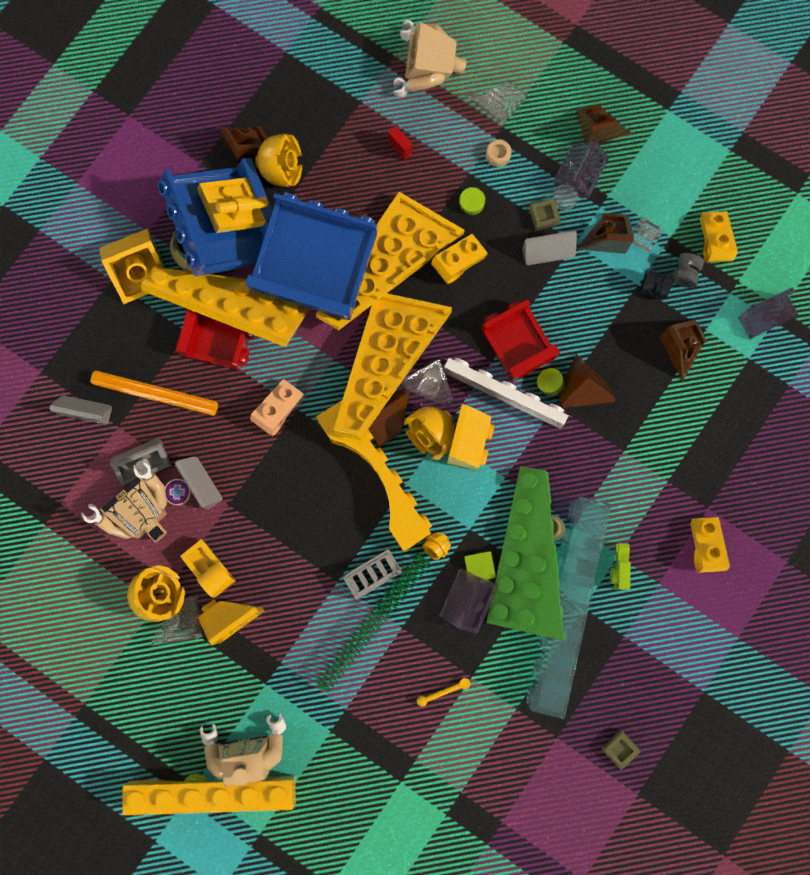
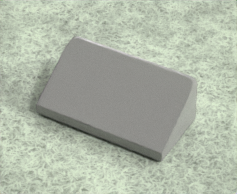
(550, 247)
(82, 409)
(152, 451)
(199, 482)

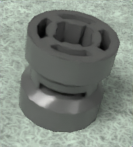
(688, 270)

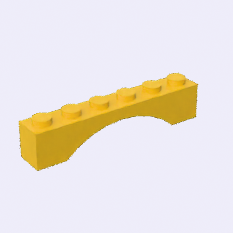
(405, 522)
(174, 797)

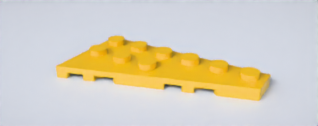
(405, 242)
(228, 302)
(389, 348)

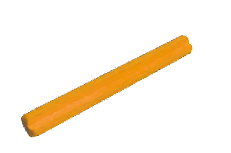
(154, 393)

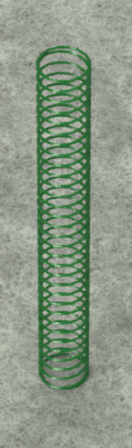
(323, 687)

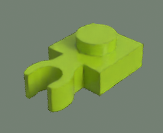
(621, 571)

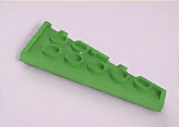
(528, 563)

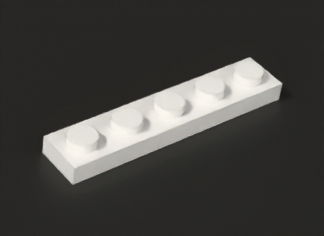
(505, 392)

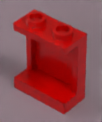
(518, 340)
(213, 342)

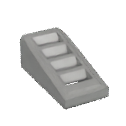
(348, 578)

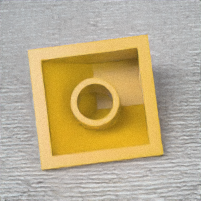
(226, 618)

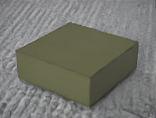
(544, 214)
(621, 750)

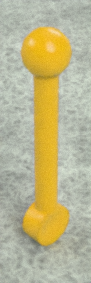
(464, 683)

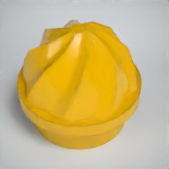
(436, 545)

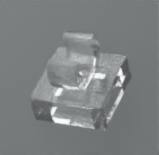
(646, 234)

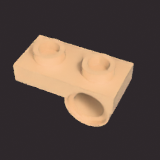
(276, 407)

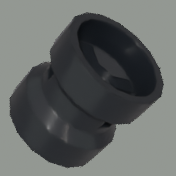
(656, 284)

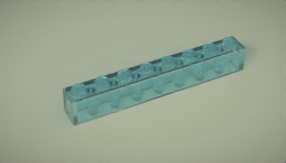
(577, 577)

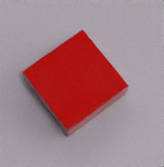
(400, 143)

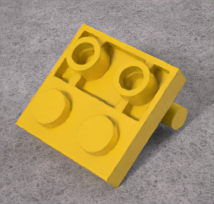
(232, 205)

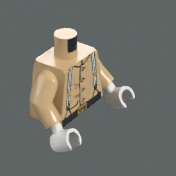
(429, 58)
(134, 509)
(244, 759)

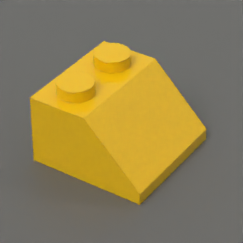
(130, 262)
(470, 438)

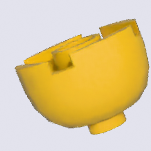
(278, 160)
(431, 430)
(155, 594)

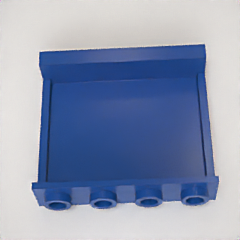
(203, 247)
(314, 256)

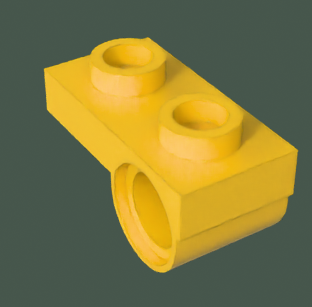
(718, 236)
(459, 257)
(710, 545)
(208, 569)

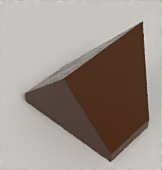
(598, 125)
(242, 142)
(610, 235)
(683, 344)
(584, 386)
(390, 419)

